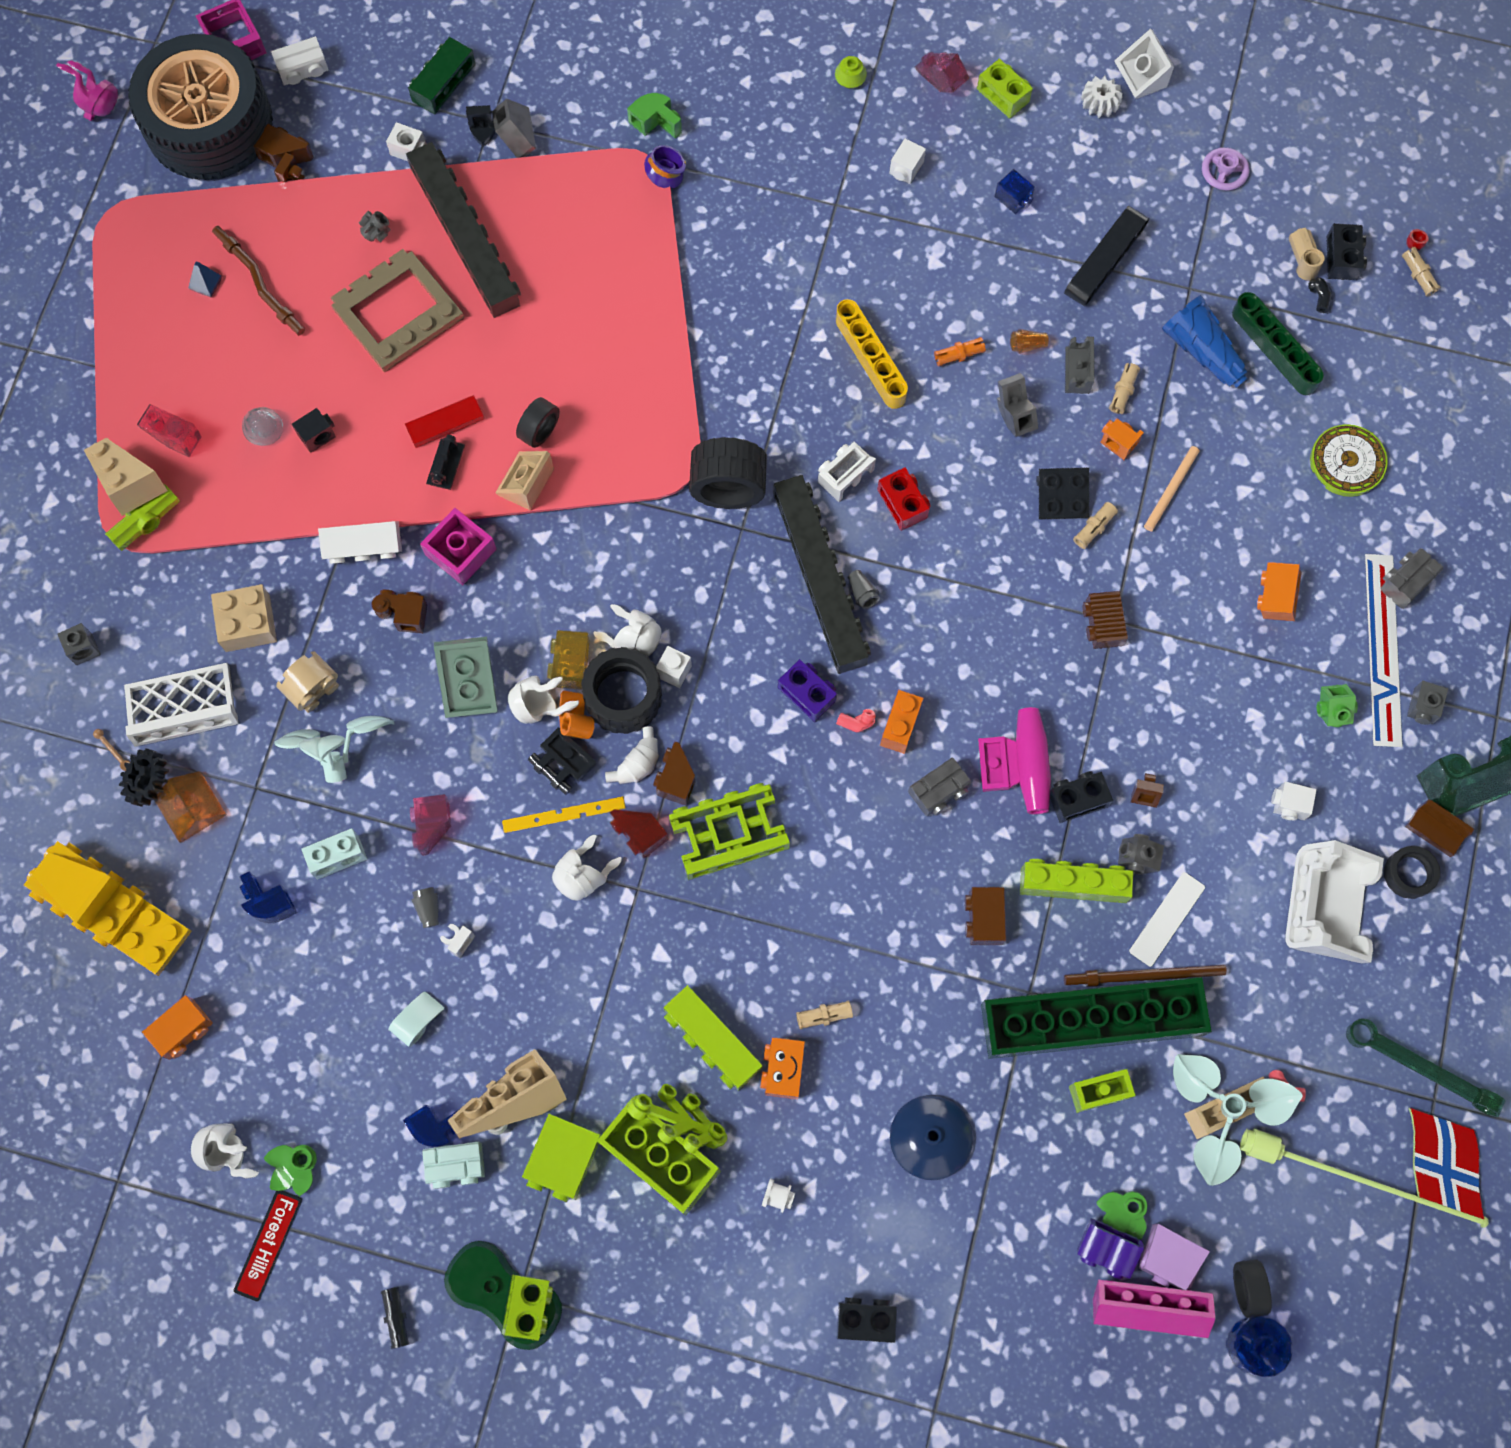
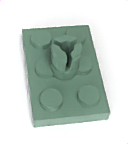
(465, 677)

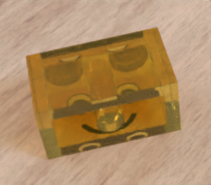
(569, 658)

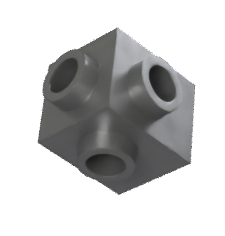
(1140, 854)

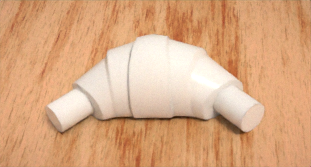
(638, 762)

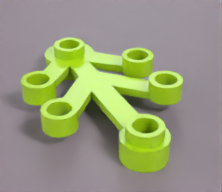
(711, 1133)

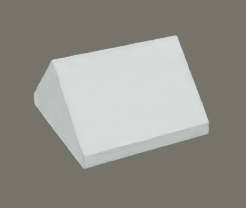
(1145, 66)

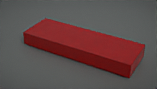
(444, 421)

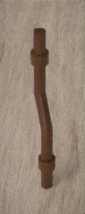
(282, 313)

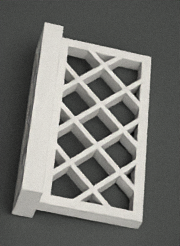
(180, 724)

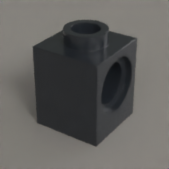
(314, 429)

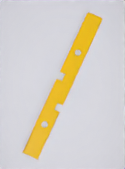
(567, 814)

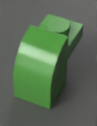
(654, 110)

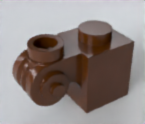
(408, 608)

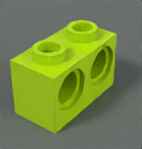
(1001, 91)
(519, 1306)

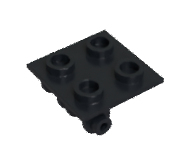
(1063, 493)

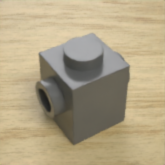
(1427, 703)

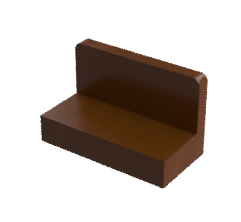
(1439, 827)

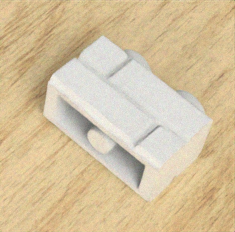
(300, 61)

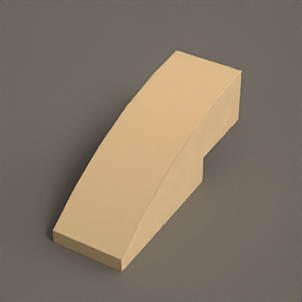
(1209, 1116)

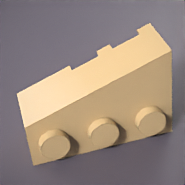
(123, 476)

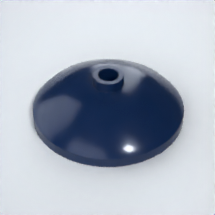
(911, 1143)

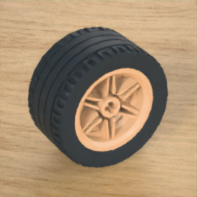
(199, 106)

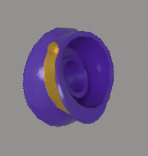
(665, 166)

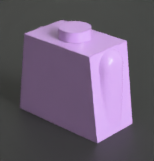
(1171, 1258)

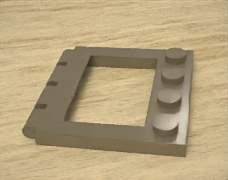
(412, 335)

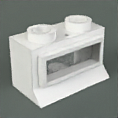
(845, 469)

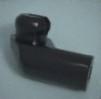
(1324, 293)

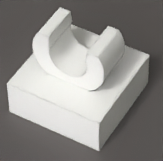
(460, 941)

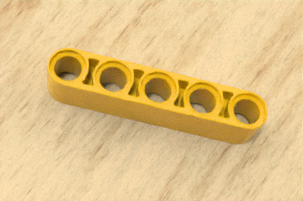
(871, 364)

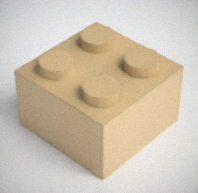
(243, 618)

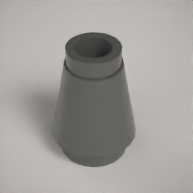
(864, 591)
(426, 906)

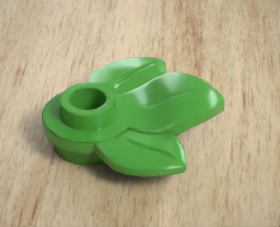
(288, 1169)
(1120, 1217)

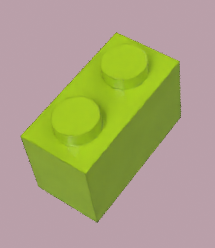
(1102, 1090)

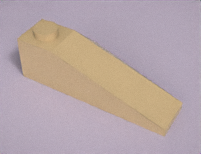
(522, 1093)

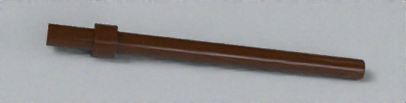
(1093, 978)

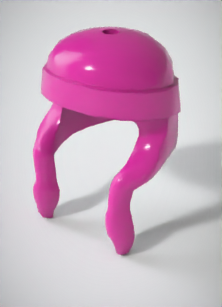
(93, 98)

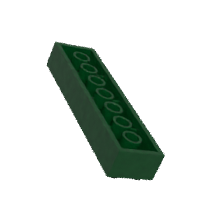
(1095, 1018)

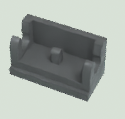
(1079, 366)

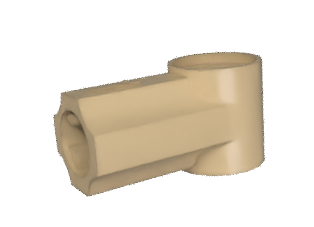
(1306, 254)

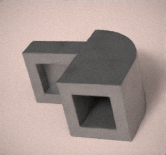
(1014, 406)

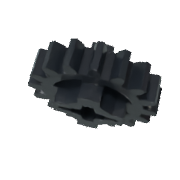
(143, 777)

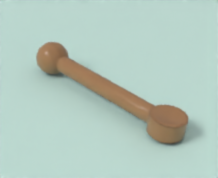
(98, 734)

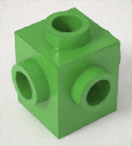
(1337, 705)

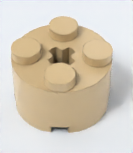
(308, 681)

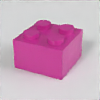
(458, 546)

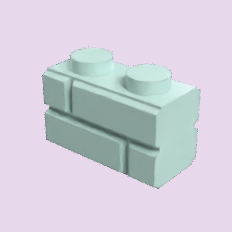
(453, 1164)

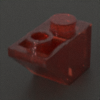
(640, 829)

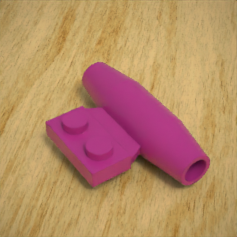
(1019, 761)

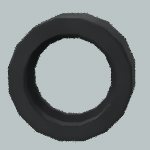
(537, 422)
(1426, 858)
(1252, 1288)

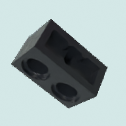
(1340, 251)
(1083, 802)
(865, 1329)

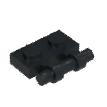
(568, 755)

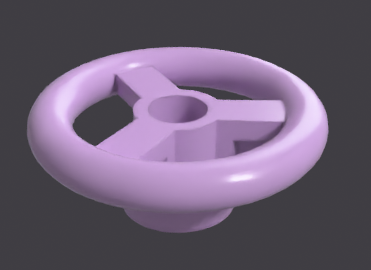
(1228, 162)

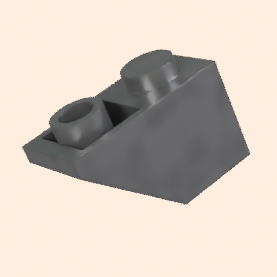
(514, 127)

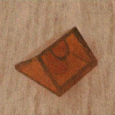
(189, 805)

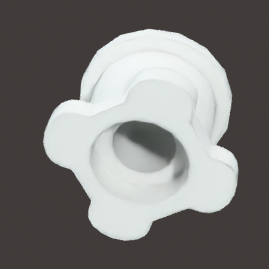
(778, 1196)

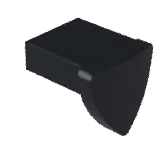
(481, 123)

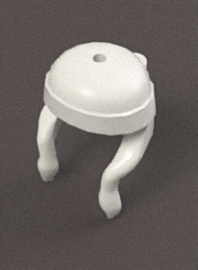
(640, 634)
(532, 701)
(580, 880)
(219, 1147)

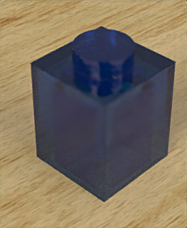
(1015, 192)

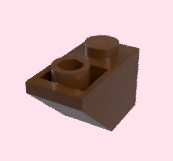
(276, 142)
(677, 776)

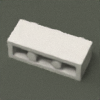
(360, 541)

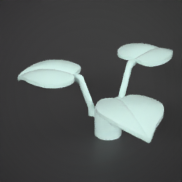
(320, 748)
(1273, 1105)

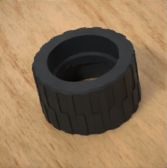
(728, 473)
(615, 661)

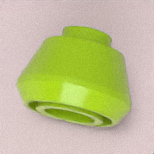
(850, 72)

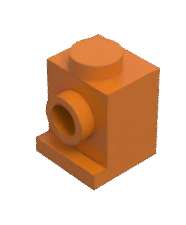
(1120, 438)

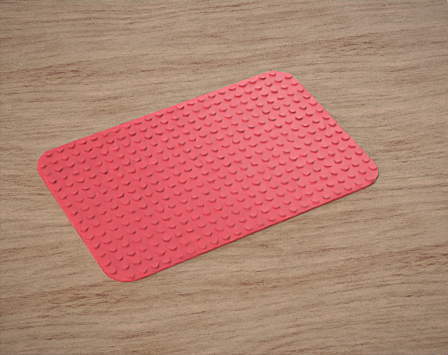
(591, 335)

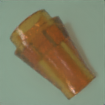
(1027, 340)

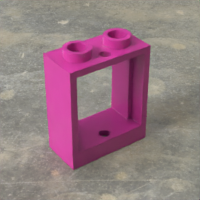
(231, 12)

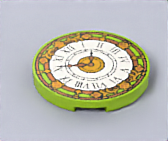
(1348, 460)

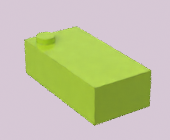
(665, 1167)

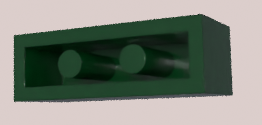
(441, 75)

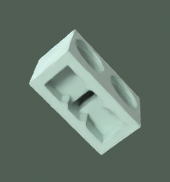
(334, 854)

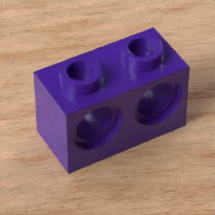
(802, 694)

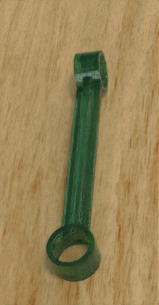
(1481, 1099)

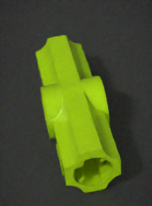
(142, 519)

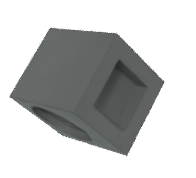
(78, 644)

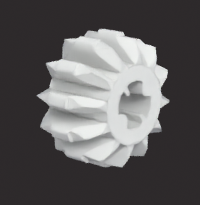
(1101, 96)

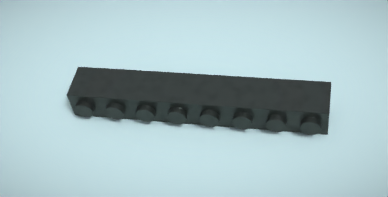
(463, 230)
(820, 574)

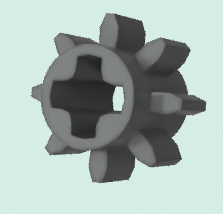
(374, 226)

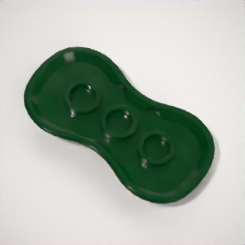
(482, 1281)

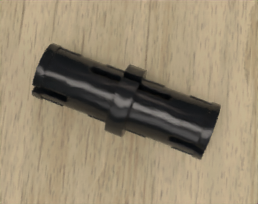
(394, 1317)

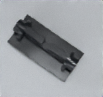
(445, 463)

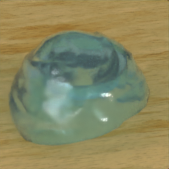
(262, 426)

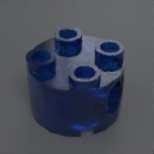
(1259, 1346)

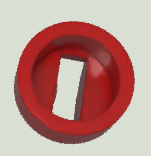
(1417, 238)

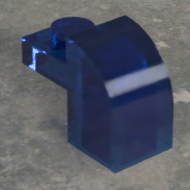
(266, 906)
(428, 1129)

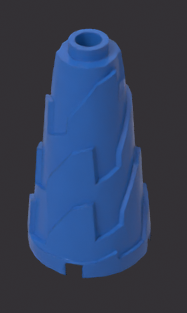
(1199, 333)

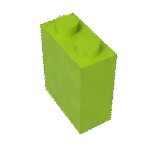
(561, 1158)

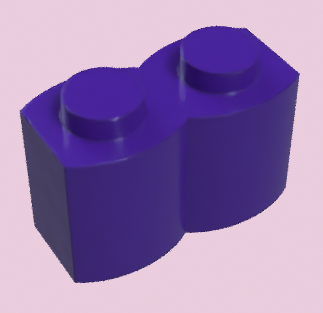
(1110, 1249)

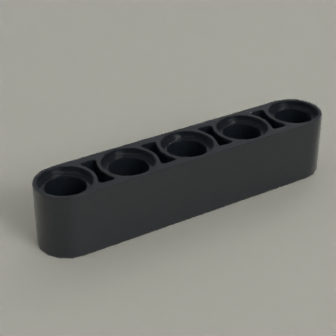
(1106, 256)

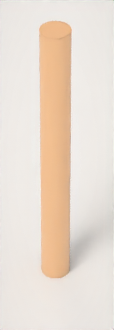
(1171, 488)

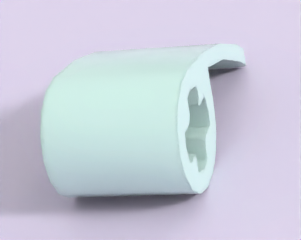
(412, 1021)

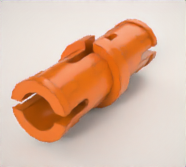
(959, 351)

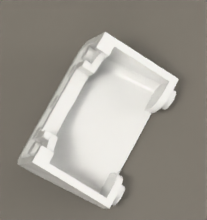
(1329, 900)

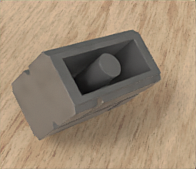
(1411, 577)
(940, 787)

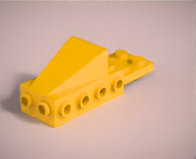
(105, 907)

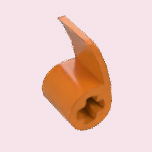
(574, 722)

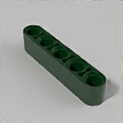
(1276, 332)

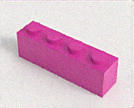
(1153, 1308)

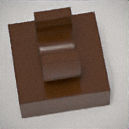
(288, 169)
(1147, 792)

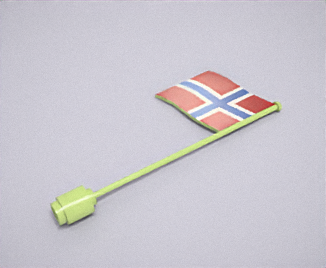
(1442, 1164)

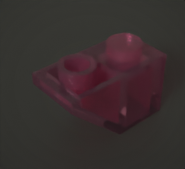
(943, 70)
(170, 430)
(432, 821)

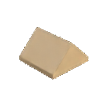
(526, 478)

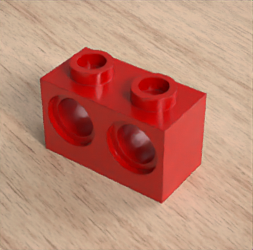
(898, 500)

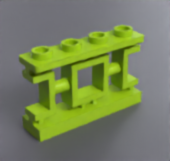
(736, 851)

